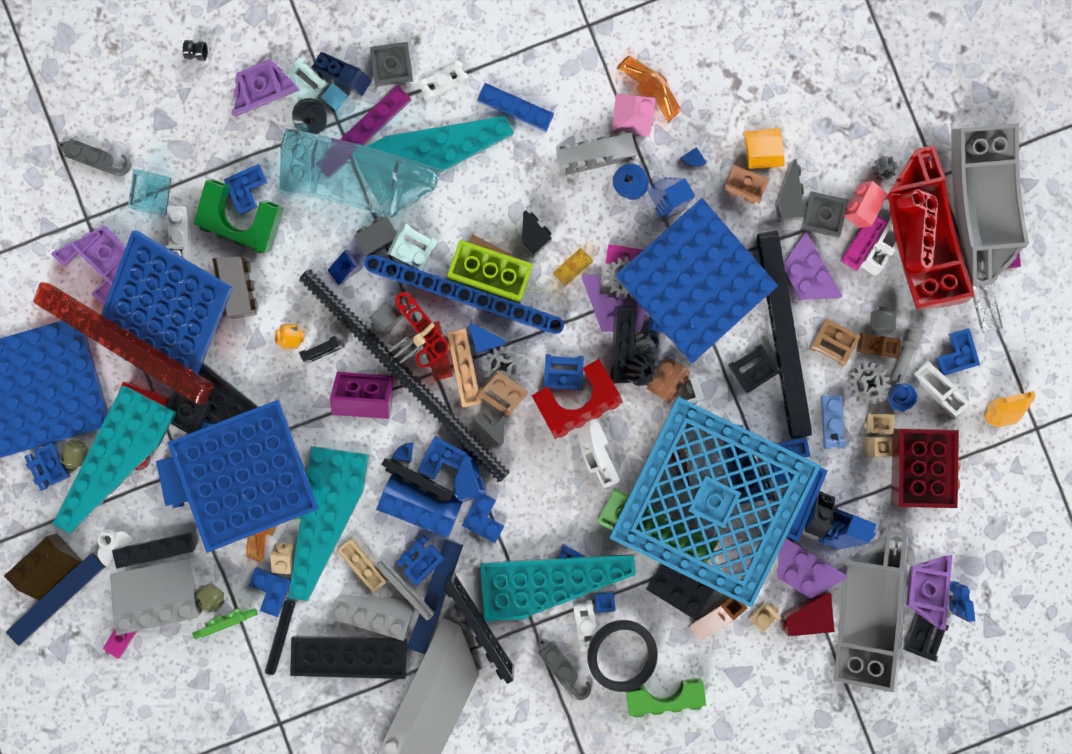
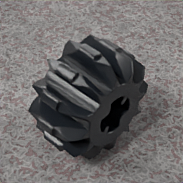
(641, 369)

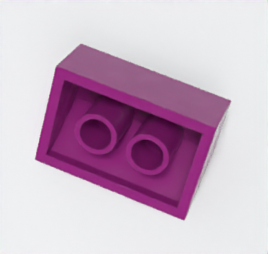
(362, 395)

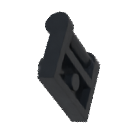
(321, 350)
(758, 373)
(920, 636)

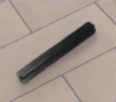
(279, 637)

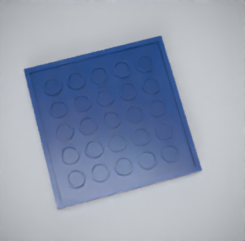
(696, 280)
(166, 301)
(47, 388)
(243, 476)

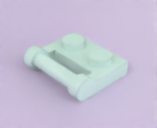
(306, 90)
(408, 252)

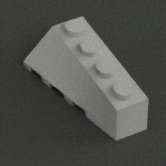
(596, 154)
(375, 614)

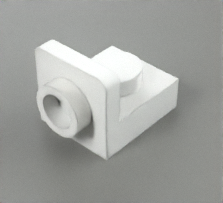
(694, 388)

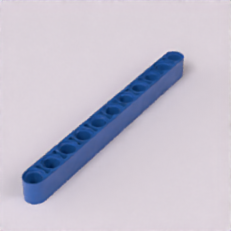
(454, 295)

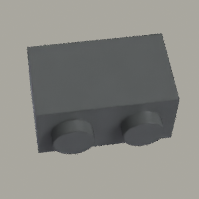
(375, 236)

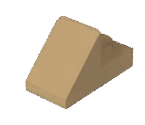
(877, 446)

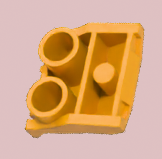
(764, 149)
(1008, 409)

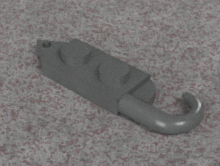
(93, 157)
(561, 668)

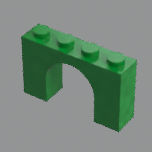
(212, 217)

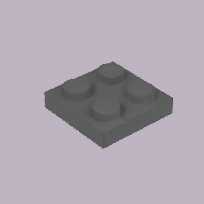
(391, 64)
(824, 214)

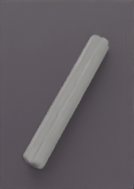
(405, 589)

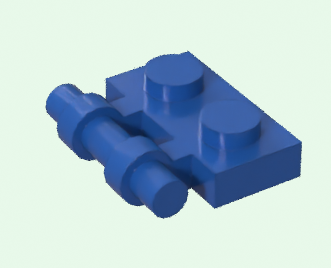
(49, 460)
(423, 564)
(960, 602)

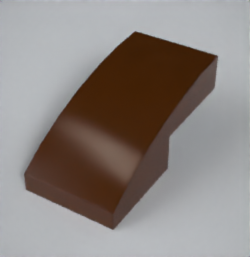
(878, 345)

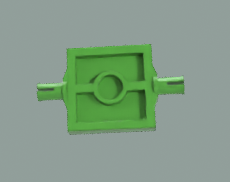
(222, 622)

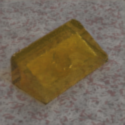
(573, 267)

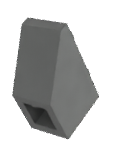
(385, 318)

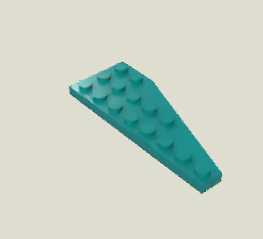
(446, 145)
(123, 443)
(338, 485)
(531, 586)

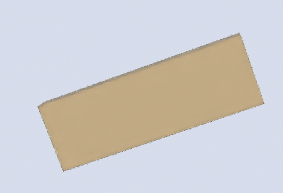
(362, 565)

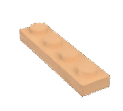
(464, 367)

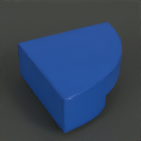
(693, 158)
(404, 452)

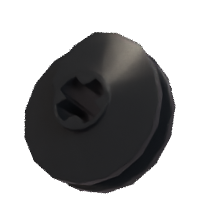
(315, 110)

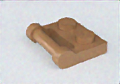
(838, 337)
(504, 388)

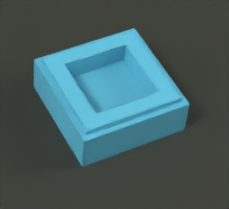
(334, 96)

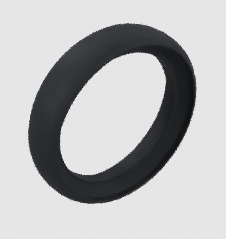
(643, 676)

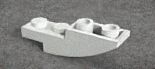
(179, 231)
(596, 458)

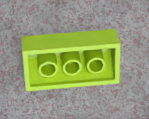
(489, 271)

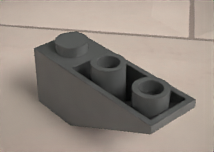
(789, 201)

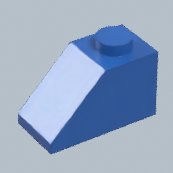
(468, 481)

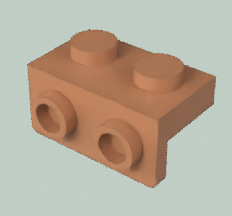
(746, 184)
(668, 380)

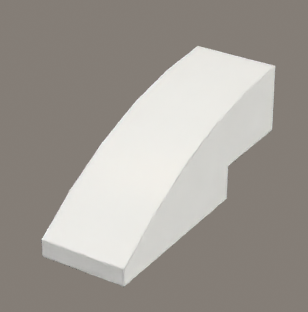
(881, 250)
(941, 390)

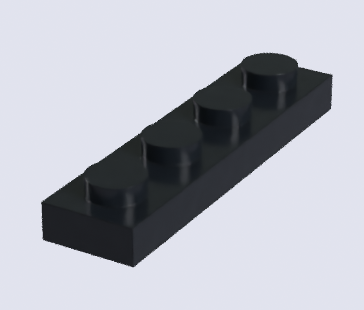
(622, 342)
(411, 476)
(153, 550)

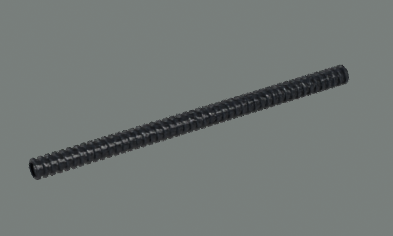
(403, 374)

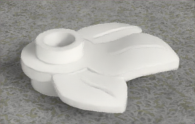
(118, 540)

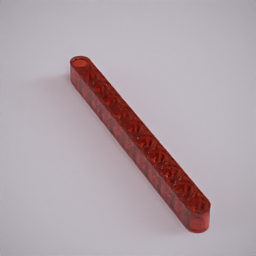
(123, 343)

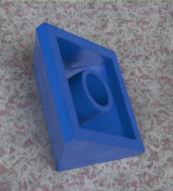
(484, 340)

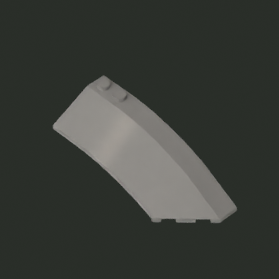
(988, 199)
(873, 614)
(434, 695)

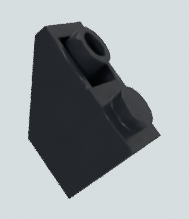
(534, 235)
(821, 515)

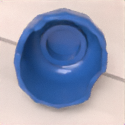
(902, 397)

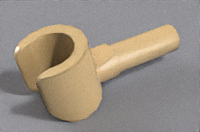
(418, 339)

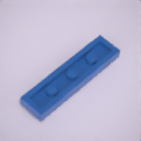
(515, 107)

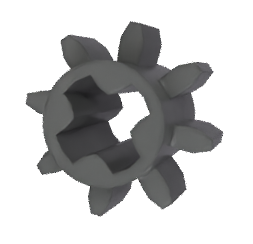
(884, 167)
(647, 342)

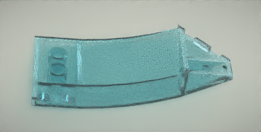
(352, 173)

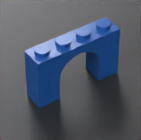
(170, 483)

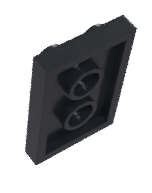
(679, 591)

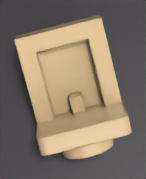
(880, 423)
(282, 558)

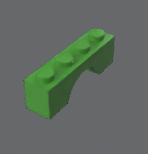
(689, 695)

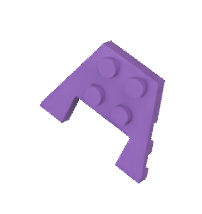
(102, 251)
(605, 304)

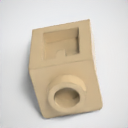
(764, 615)

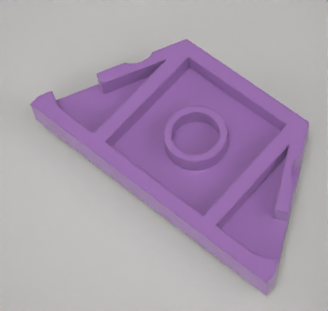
(260, 86)
(808, 273)
(805, 570)
(930, 590)

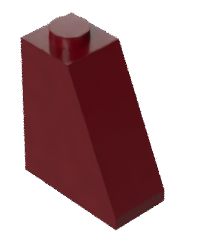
(809, 616)

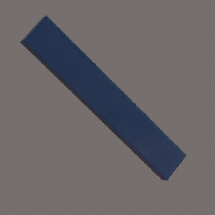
(435, 596)
(55, 599)

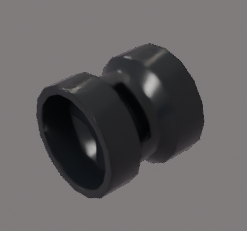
(195, 50)

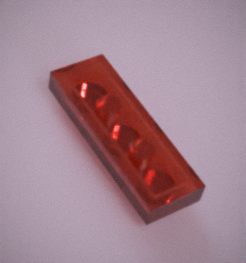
(442, 368)

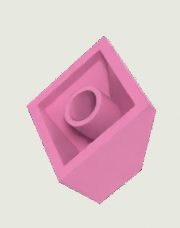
(633, 114)

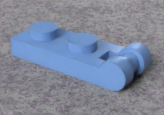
(832, 421)

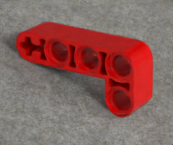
(921, 228)
(419, 326)

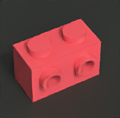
(865, 204)

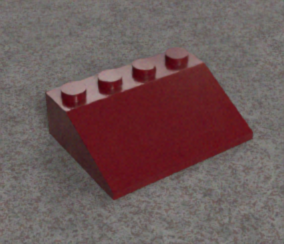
(925, 468)

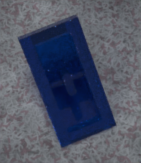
(344, 267)

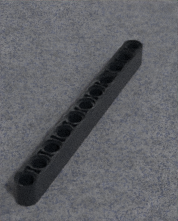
(784, 337)

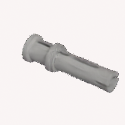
(909, 345)

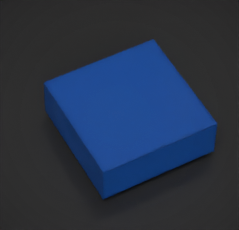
(604, 602)

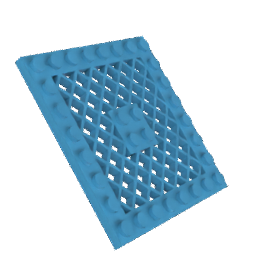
(715, 502)

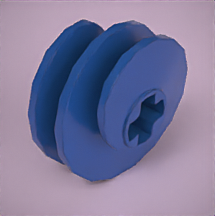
(634, 189)

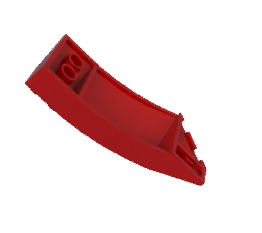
(947, 279)

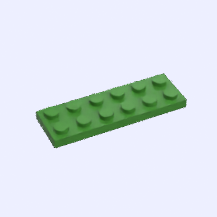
(614, 506)

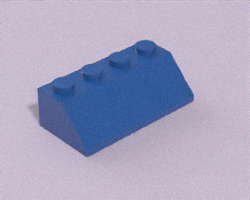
(418, 507)

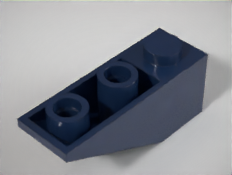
(342, 73)

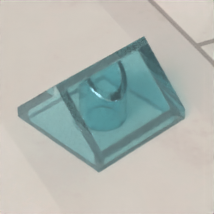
(149, 192)

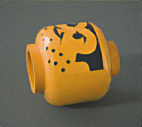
(289, 336)

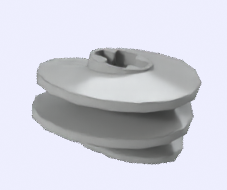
(407, 347)

